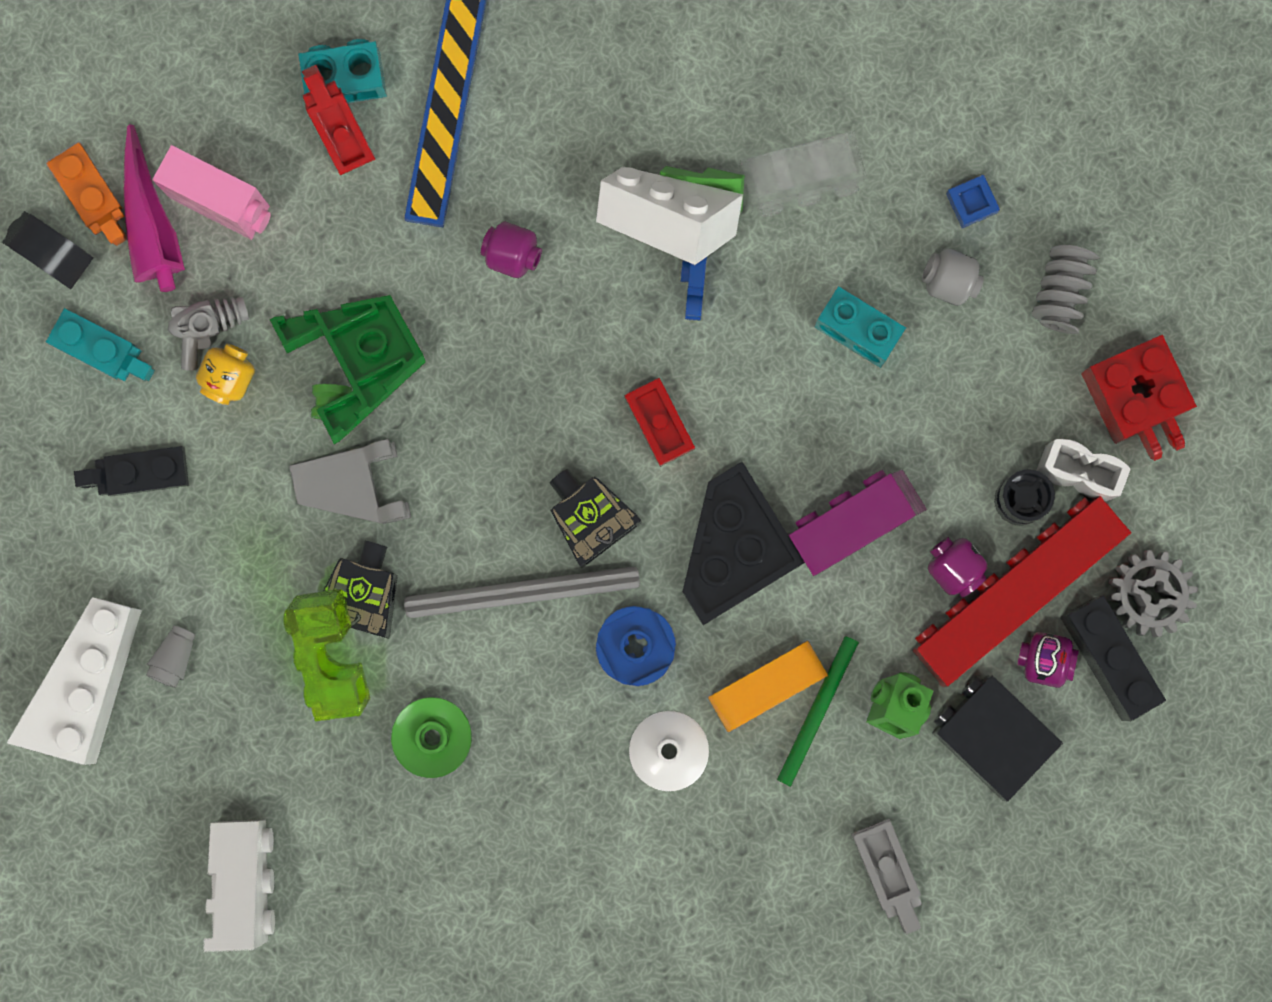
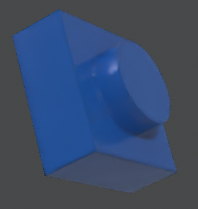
(972, 201)

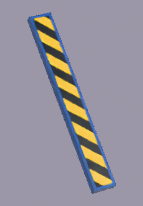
(445, 112)

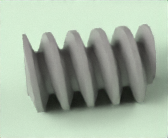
(1063, 287)

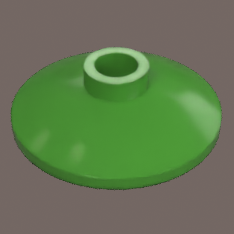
(411, 745)

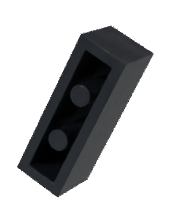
(1113, 659)

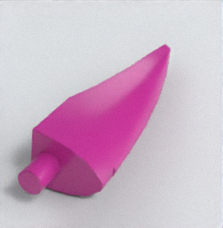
(150, 235)

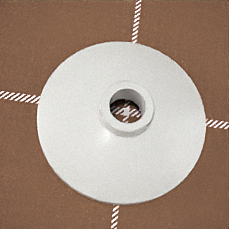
(663, 729)

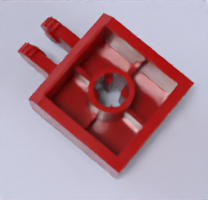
(1133, 414)

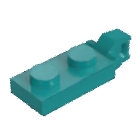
(98, 347)

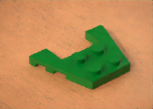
(371, 349)

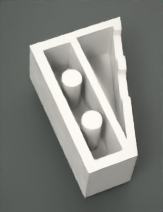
(669, 212)

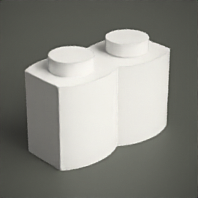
(1090, 474)

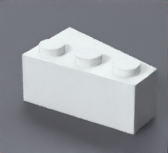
(239, 885)

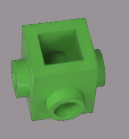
(900, 705)

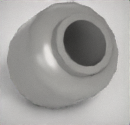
(952, 276)

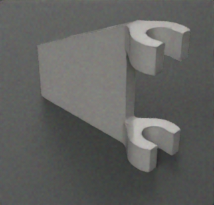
(346, 484)

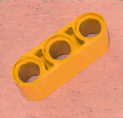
(768, 686)

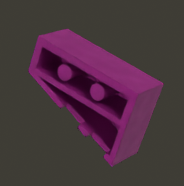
(856, 520)

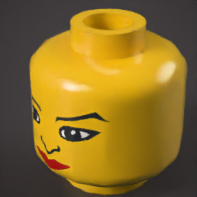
(225, 374)

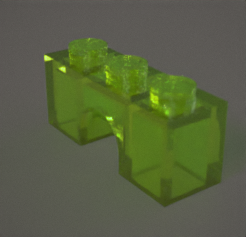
(330, 687)

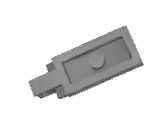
(889, 873)

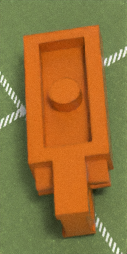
(88, 192)

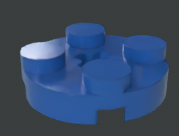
(614, 638)

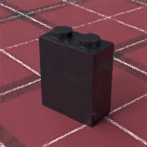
(996, 736)

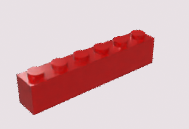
(1021, 590)

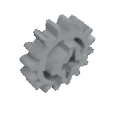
(1147, 611)

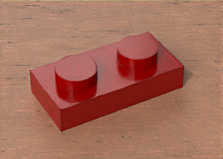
(659, 422)

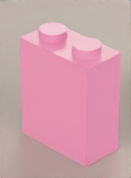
(212, 193)

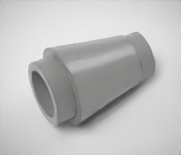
(172, 657)

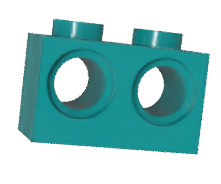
(342, 62)
(859, 327)

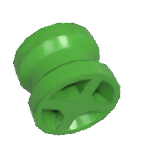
(325, 394)

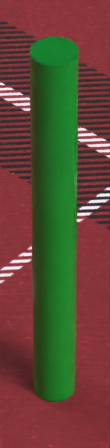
(817, 711)

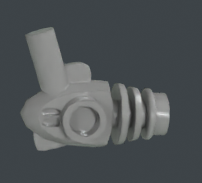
(200, 322)

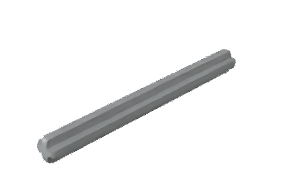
(522, 592)

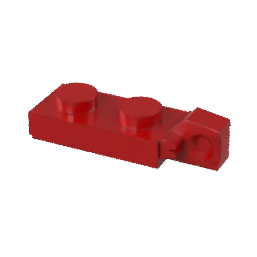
(335, 123)

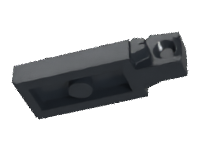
(136, 472)

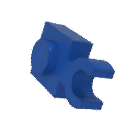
(695, 277)

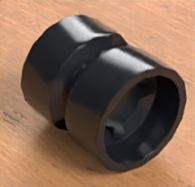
(1024, 497)

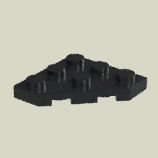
(736, 546)

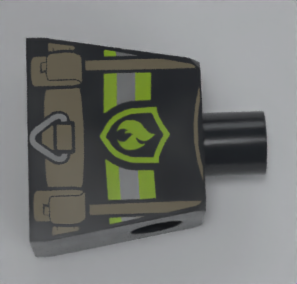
(590, 516)
(367, 590)

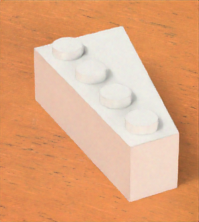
(81, 686)

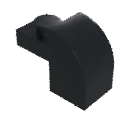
(47, 249)

